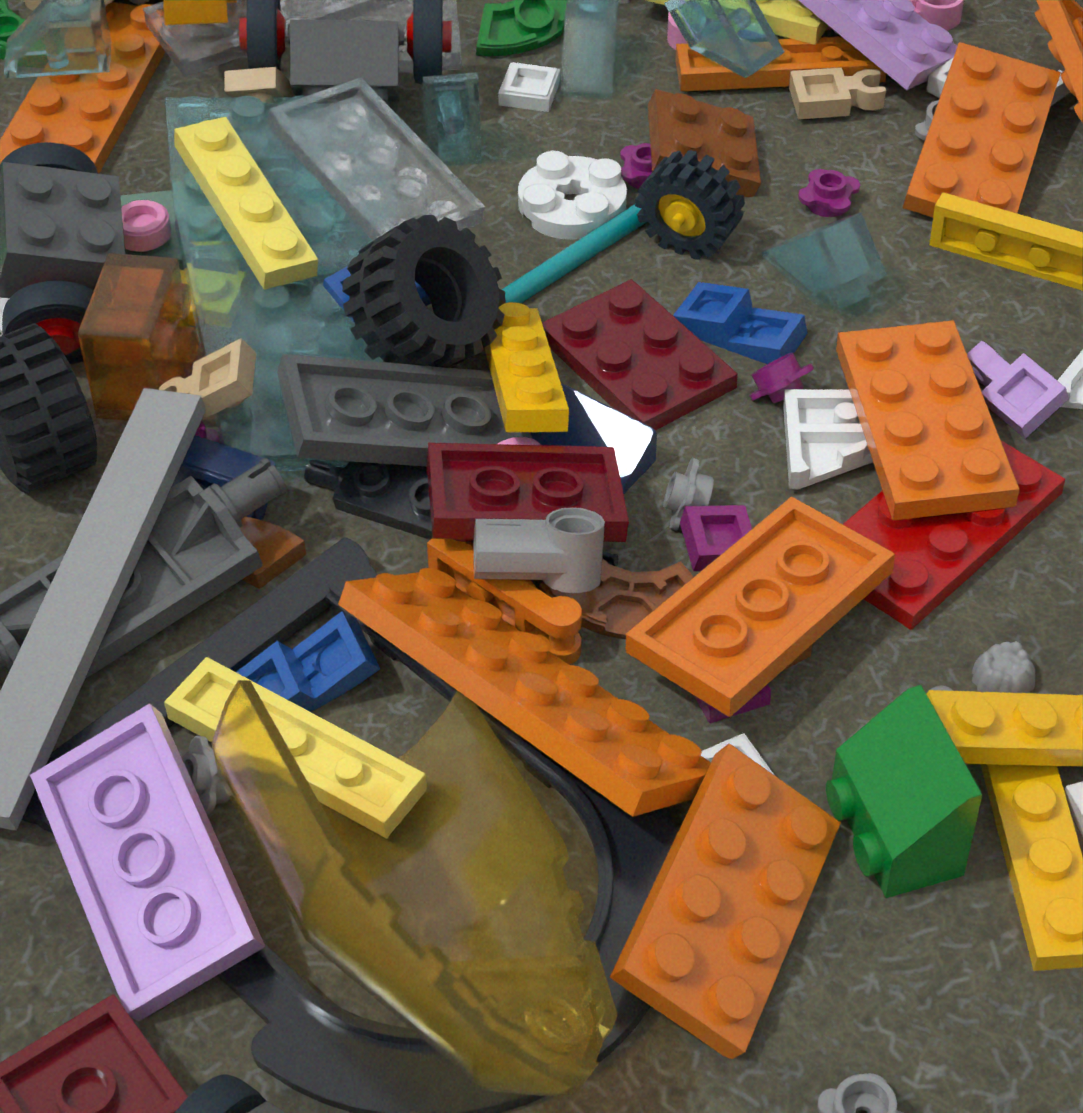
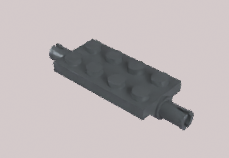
(185, 563)

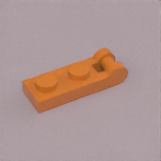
(519, 600)

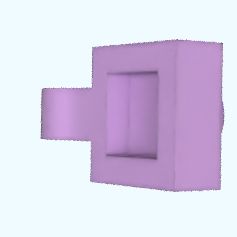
(1016, 392)

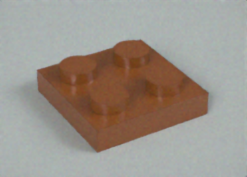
(724, 134)

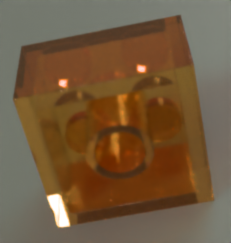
(135, 331)

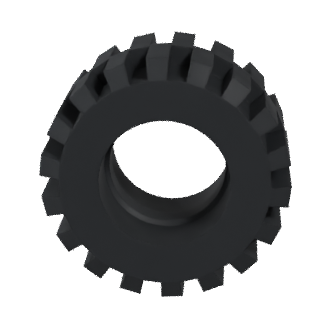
(453, 275)
(42, 412)

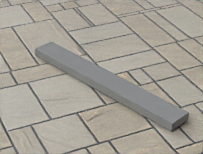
(88, 589)

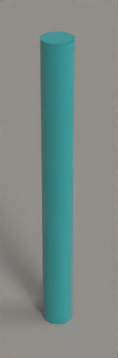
(573, 256)

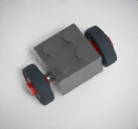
(344, 50)
(54, 238)

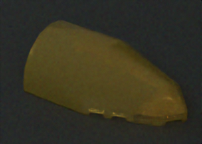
(451, 916)

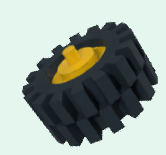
(690, 204)

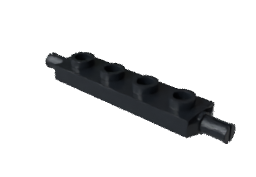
(384, 494)

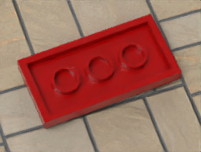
(945, 550)

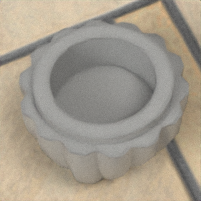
(1004, 669)

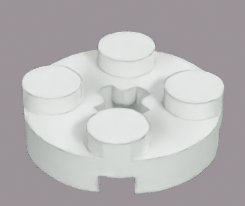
(598, 190)

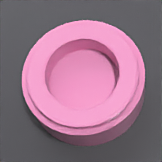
(145, 225)

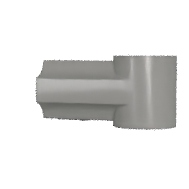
(558, 550)

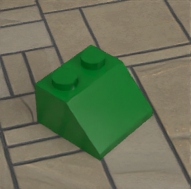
(905, 797)

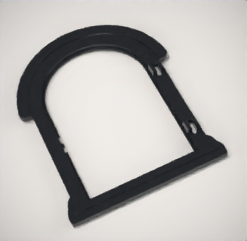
(307, 1037)

